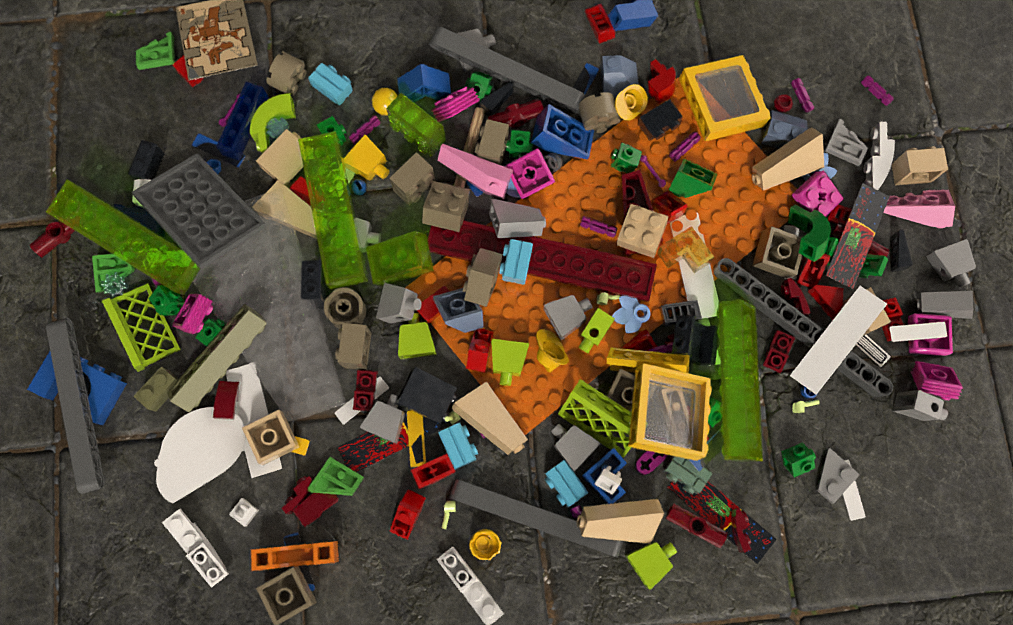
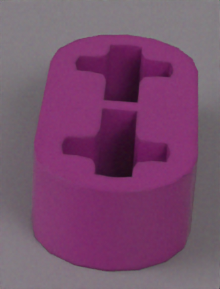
(652, 465)

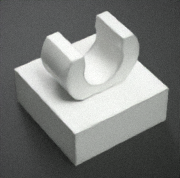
(608, 480)
(244, 512)

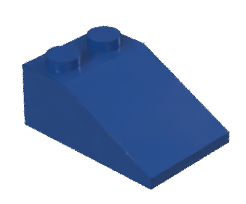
(561, 134)

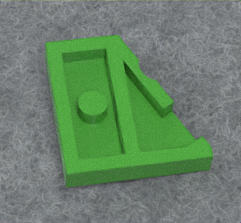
(156, 53)
(109, 265)
(336, 479)

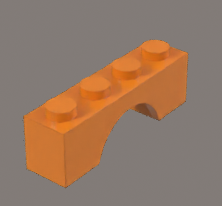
(294, 555)

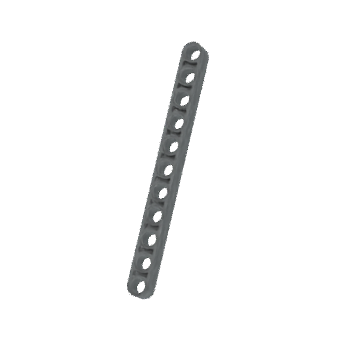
(795, 317)

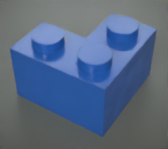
(424, 82)
(616, 462)

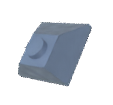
(617, 74)
(458, 312)

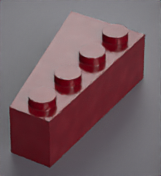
(635, 193)

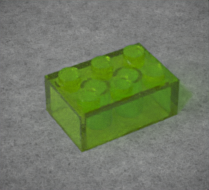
(416, 125)
(399, 258)

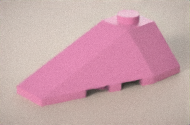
(481, 173)
(930, 208)

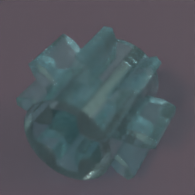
(277, 127)
(119, 284)

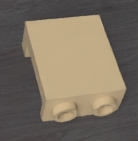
(282, 158)

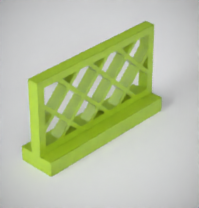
(125, 334)
(607, 411)

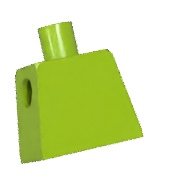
(601, 322)
(415, 339)
(508, 359)
(651, 562)

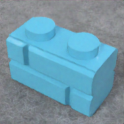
(330, 83)
(516, 262)
(458, 446)
(566, 484)

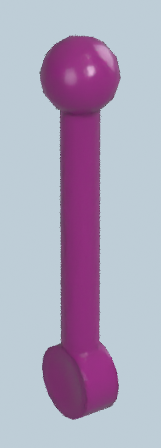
(223, 122)
(661, 183)

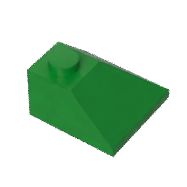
(692, 180)

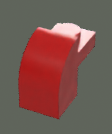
(663, 82)

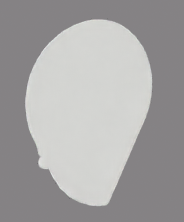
(197, 452)

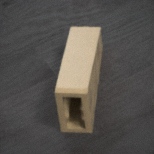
(791, 161)
(299, 211)
(489, 416)
(622, 521)

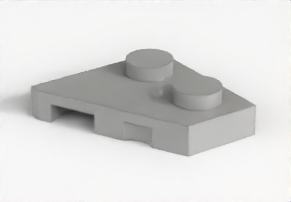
(846, 144)
(835, 477)

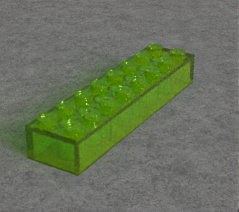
(332, 210)
(124, 237)
(739, 382)

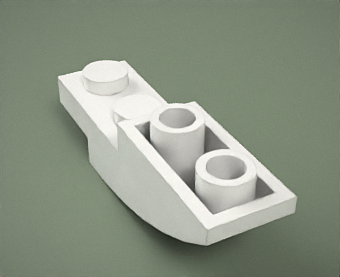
(882, 156)
(197, 547)
(470, 586)

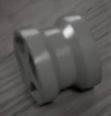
(557, 160)

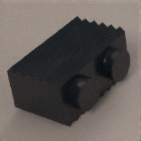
(660, 120)
(146, 161)

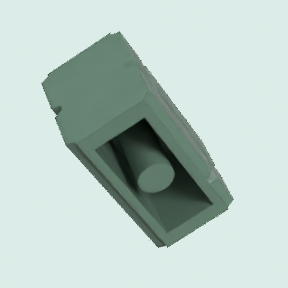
(683, 471)

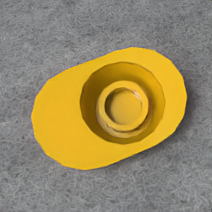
(631, 102)
(550, 351)

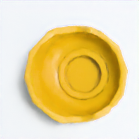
(382, 99)
(485, 544)

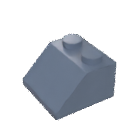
(782, 129)

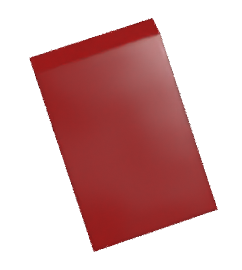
(670, 206)
(811, 271)
(828, 298)
(433, 471)

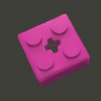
(454, 103)
(542, 176)
(818, 194)
(192, 313)
(931, 346)
(936, 380)

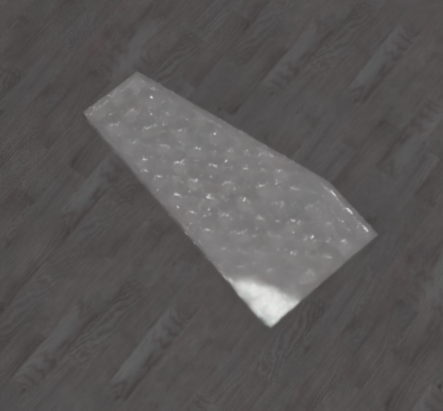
(266, 275)

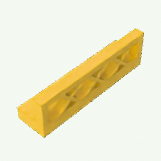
(631, 359)

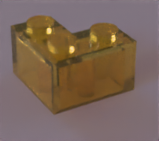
(688, 247)

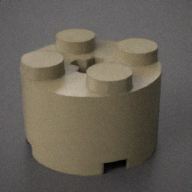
(286, 73)
(598, 112)
(336, 303)

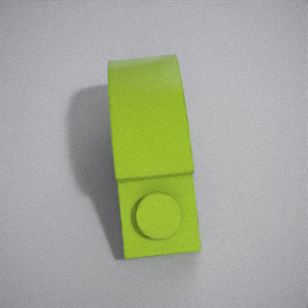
(274, 107)

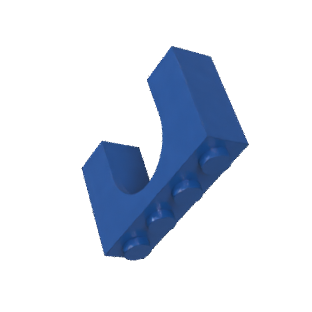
(633, 15)
(104, 387)

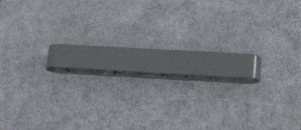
(506, 69)
(75, 406)
(530, 516)

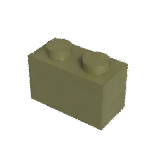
(155, 390)

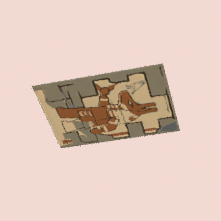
(215, 37)

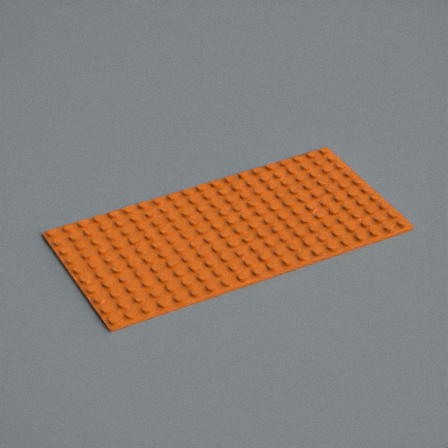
(730, 221)

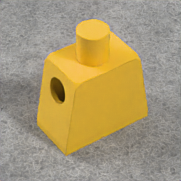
(366, 160)

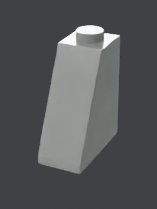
(515, 219)
(954, 304)

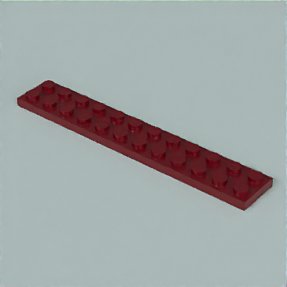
(553, 260)

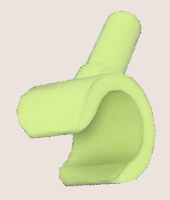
(603, 298)
(798, 407)
(453, 417)
(450, 506)

